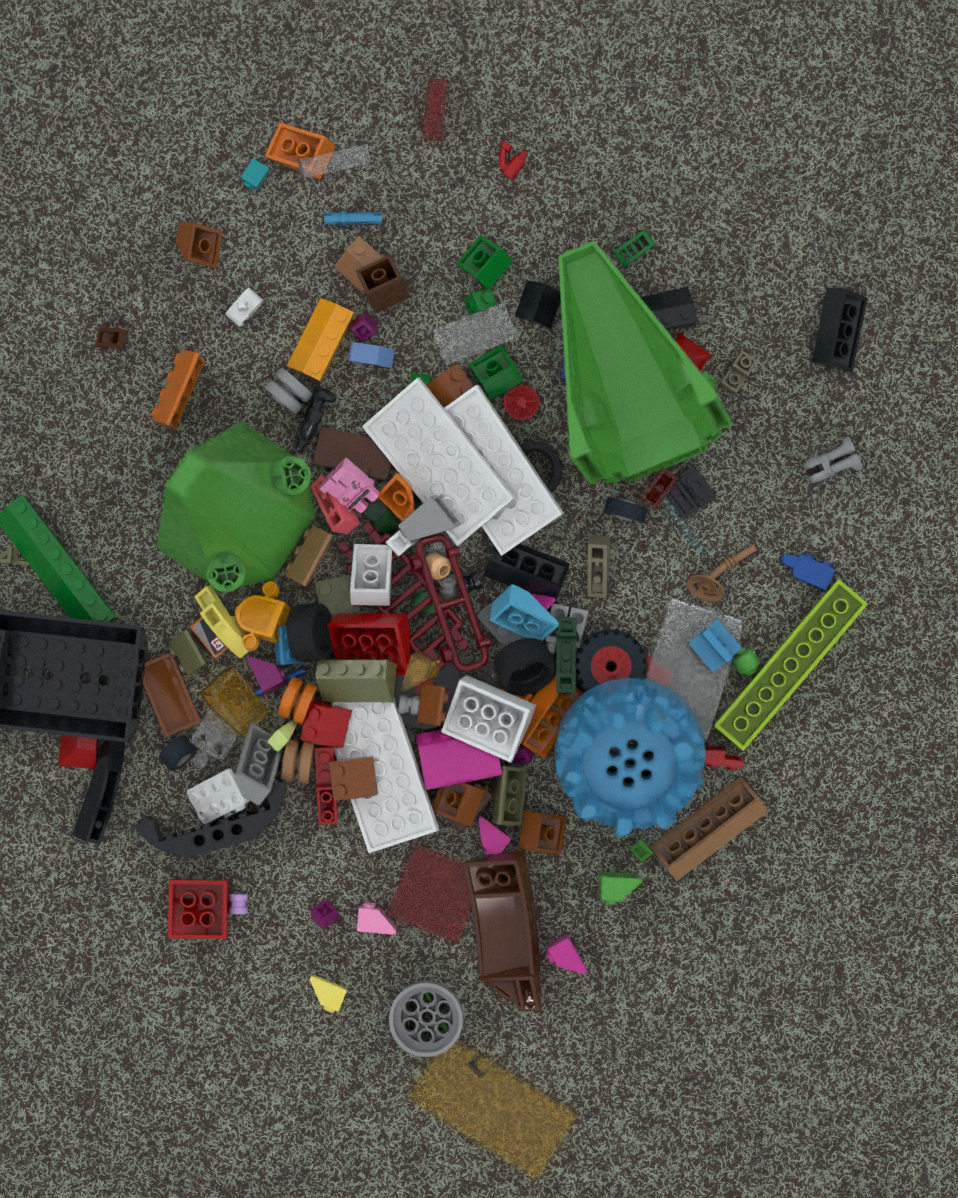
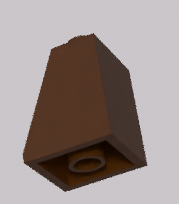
(382, 284)

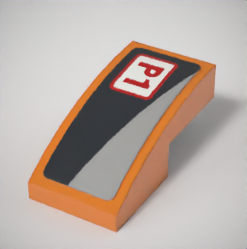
(208, 637)

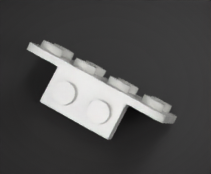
(217, 797)

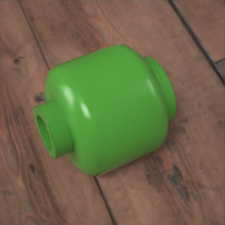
(746, 661)

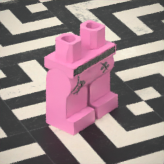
(350, 486)

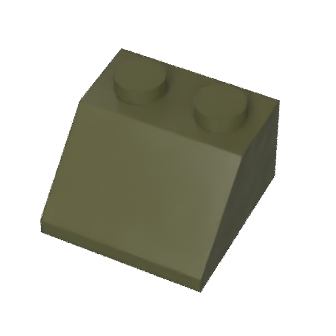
(188, 653)

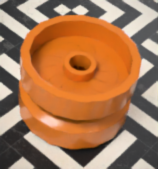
(297, 700)

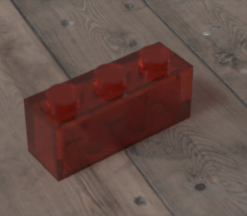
(435, 110)

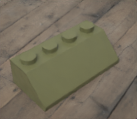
(356, 680)

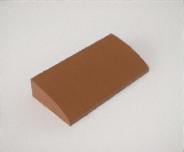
(169, 695)

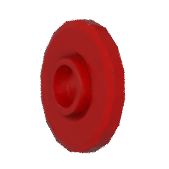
(521, 402)

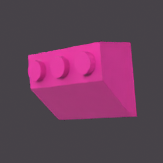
(565, 955)

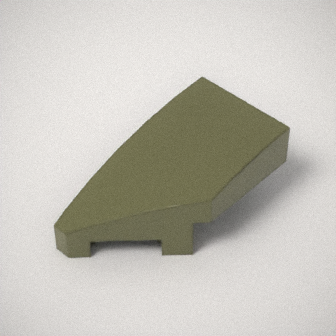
(10, 556)

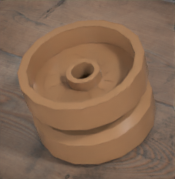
(294, 761)

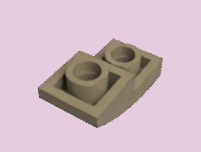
(738, 372)

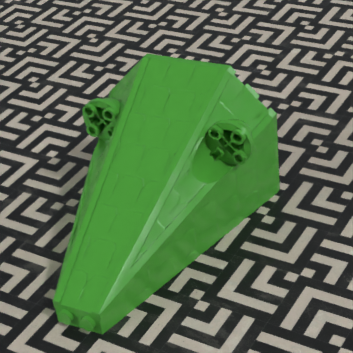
(628, 383)
(236, 509)

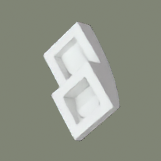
(400, 544)

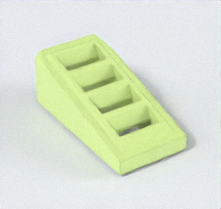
(282, 736)

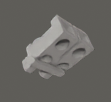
(562, 611)

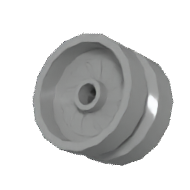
(287, 392)

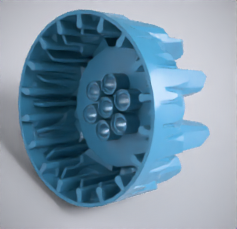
(610, 718)

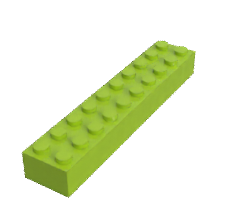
(790, 664)

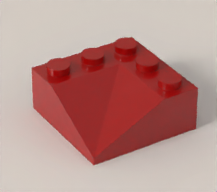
(198, 909)

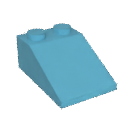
(522, 614)

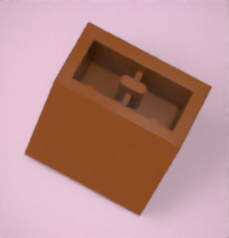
(431, 705)

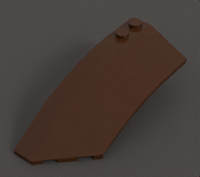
(506, 927)

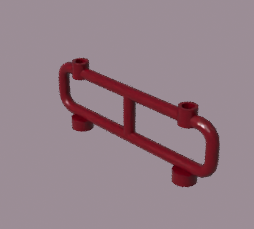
(450, 653)

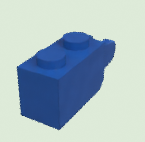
(808, 570)

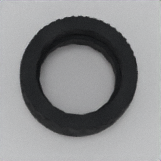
(551, 454)
(309, 632)
(519, 654)

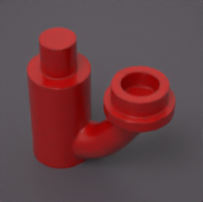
(514, 166)

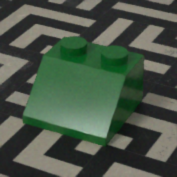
(485, 262)
(496, 372)

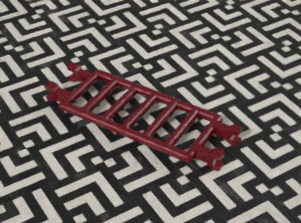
(458, 624)

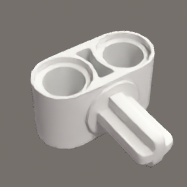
(244, 307)

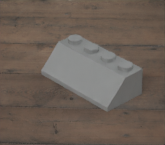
(257, 765)

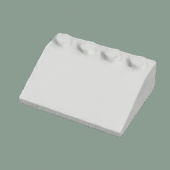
(488, 718)

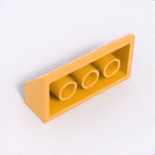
(321, 340)

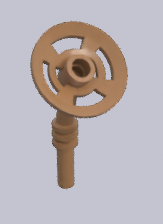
(707, 583)

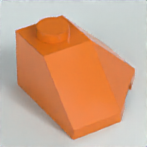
(398, 497)

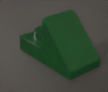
(381, 516)

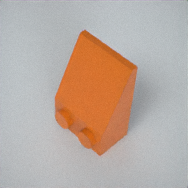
(294, 144)

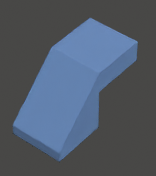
(371, 355)

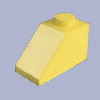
(328, 993)

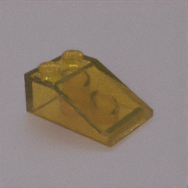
(234, 701)

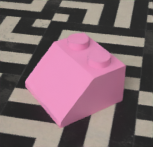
(374, 920)

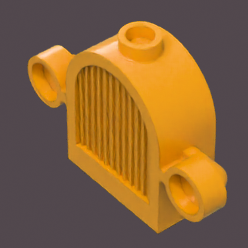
(262, 616)

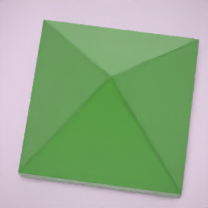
(641, 850)

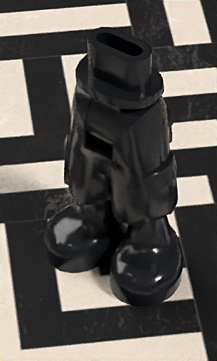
(313, 416)

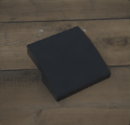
(690, 492)

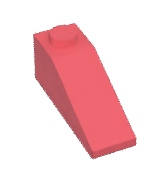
(336, 514)

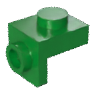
(479, 301)

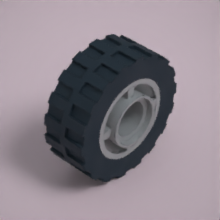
(625, 510)

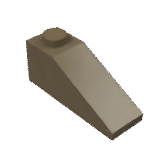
(598, 566)

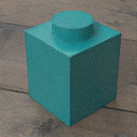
(254, 175)

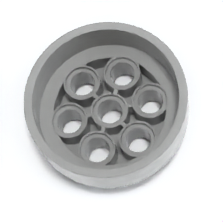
(411, 1039)

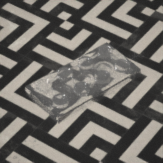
(474, 334)

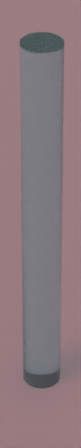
(684, 527)

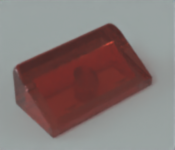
(659, 489)

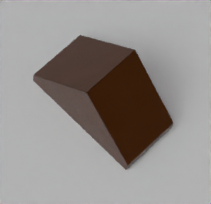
(112, 338)

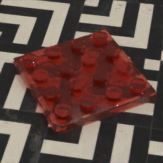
(433, 894)

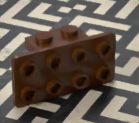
(360, 450)

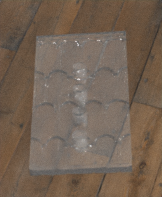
(681, 669)

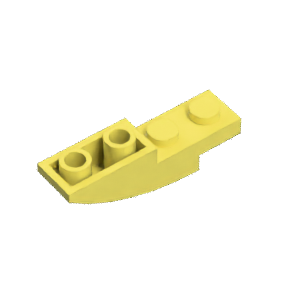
(220, 621)

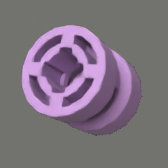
(238, 904)

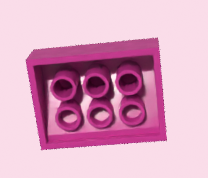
(452, 761)

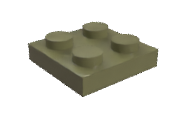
(336, 595)

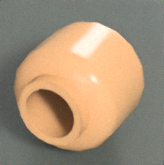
(438, 565)

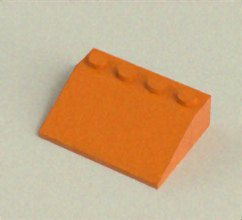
(178, 390)

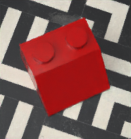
(326, 724)

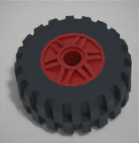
(605, 647)

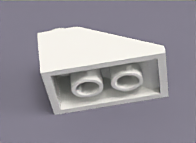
(371, 575)

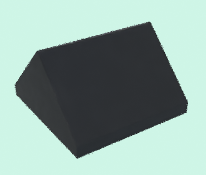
(538, 304)

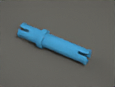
(352, 218)

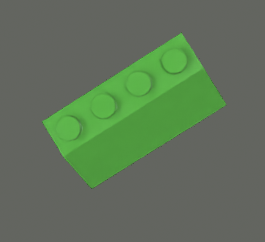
(616, 886)

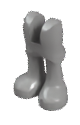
(828, 470)

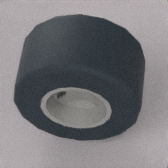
(177, 753)

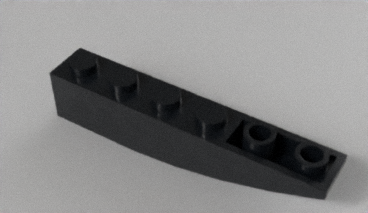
(101, 793)

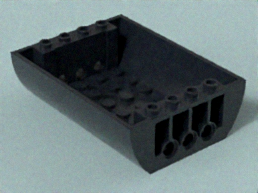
(70, 650)

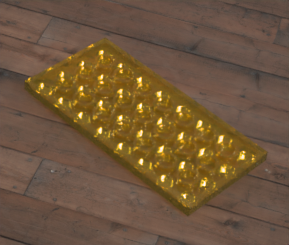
(493, 1108)

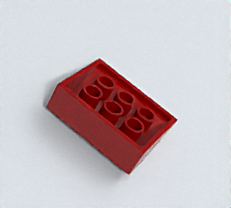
(371, 638)

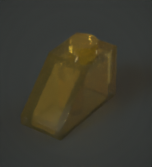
(420, 670)

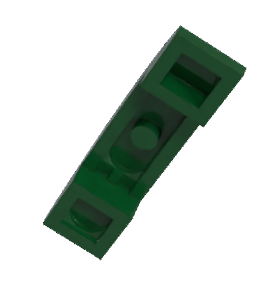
(566, 655)

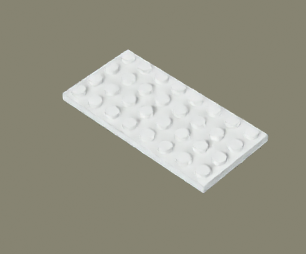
(438, 458)
(533, 503)
(402, 803)

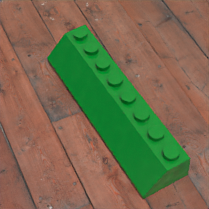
(53, 562)

